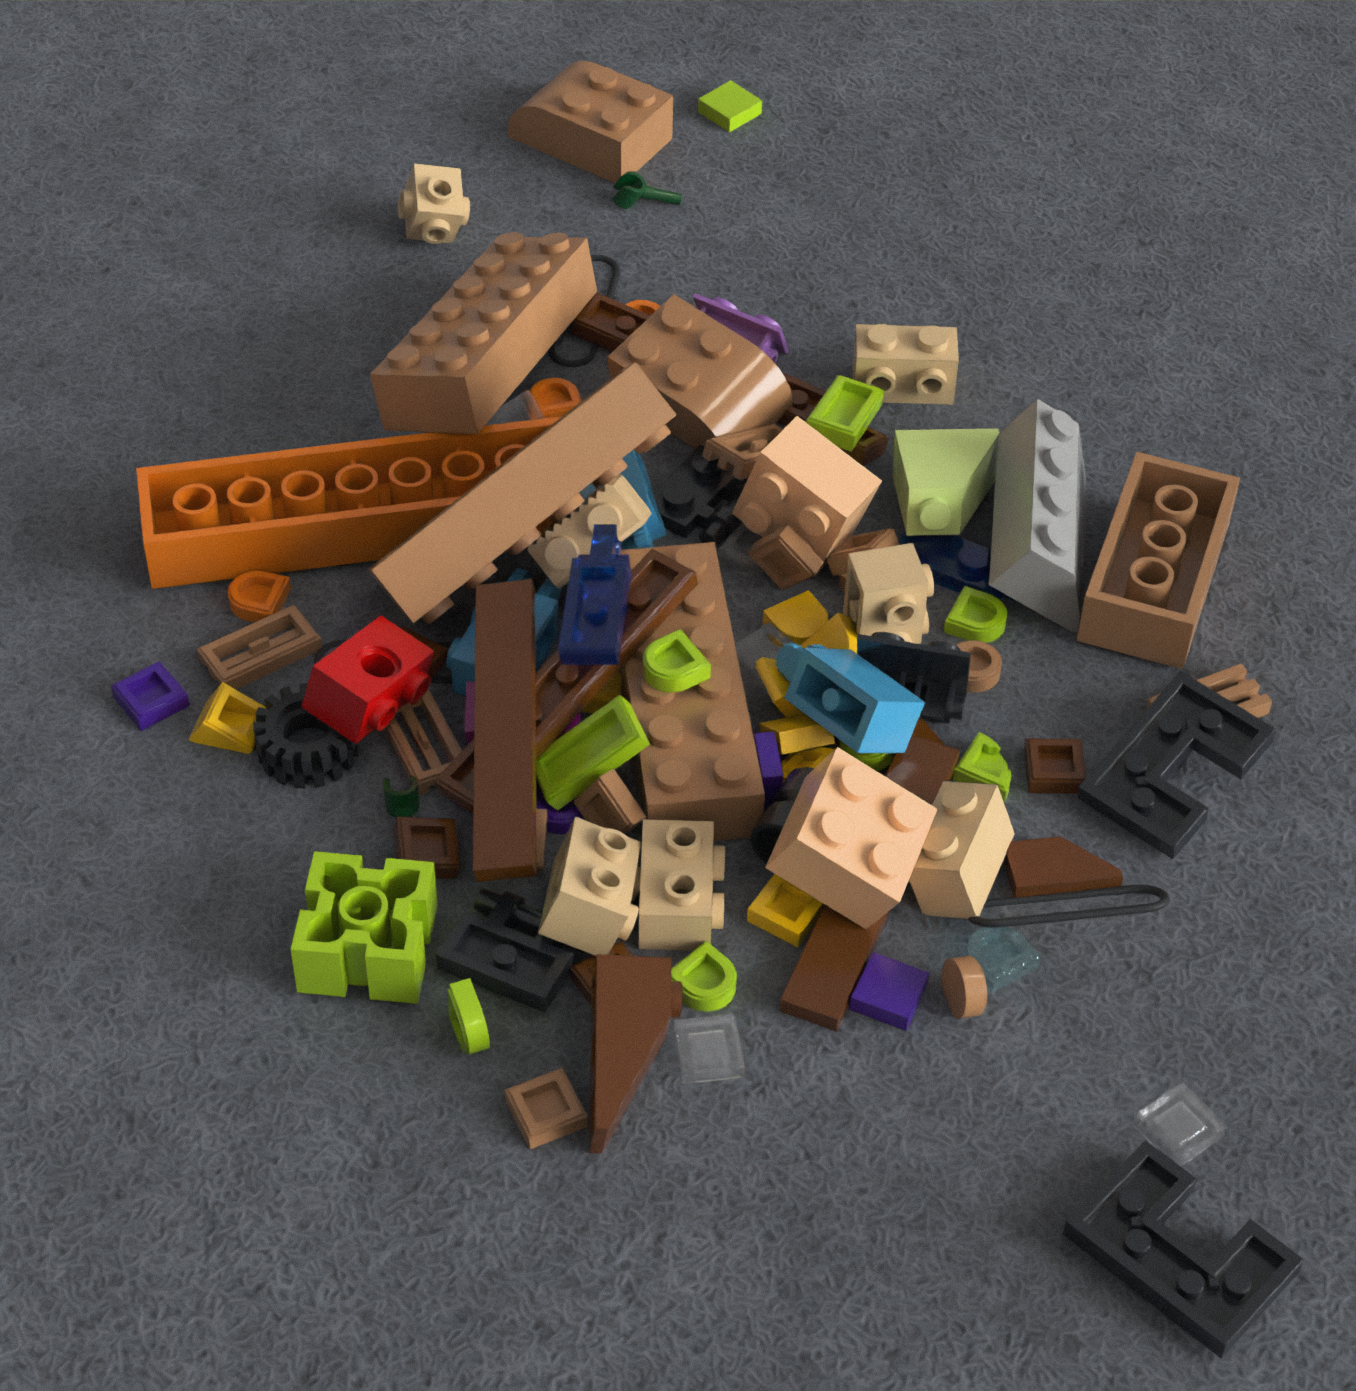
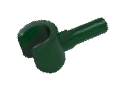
(633, 186)
(402, 803)

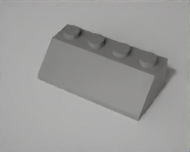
(1040, 514)

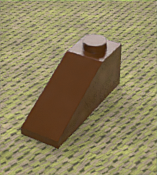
(628, 1026)

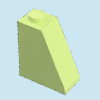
(942, 477)

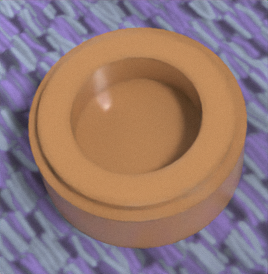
(984, 665)
(964, 986)

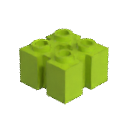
(365, 927)

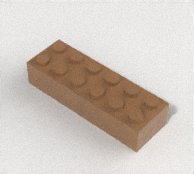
(484, 334)
(522, 493)
(700, 738)

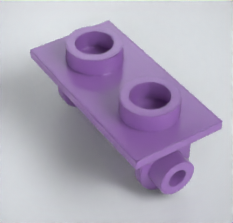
(758, 330)

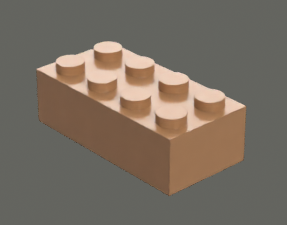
(1158, 560)

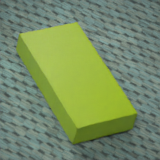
(846, 411)
(589, 751)

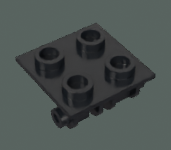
(932, 667)

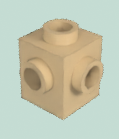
(433, 204)

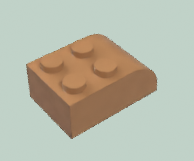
(596, 120)
(704, 373)

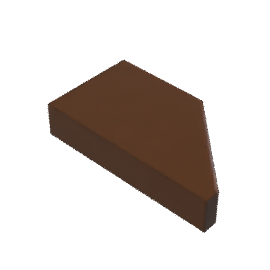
(1056, 867)

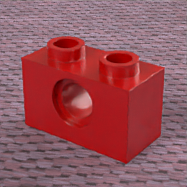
(368, 679)

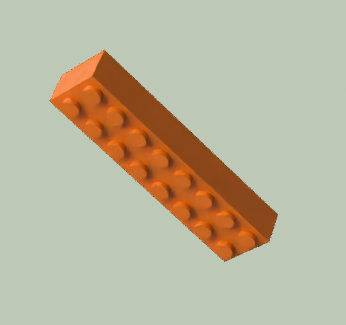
(310, 502)

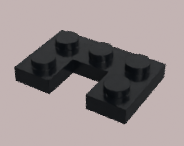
(1133, 776)
(1205, 1297)

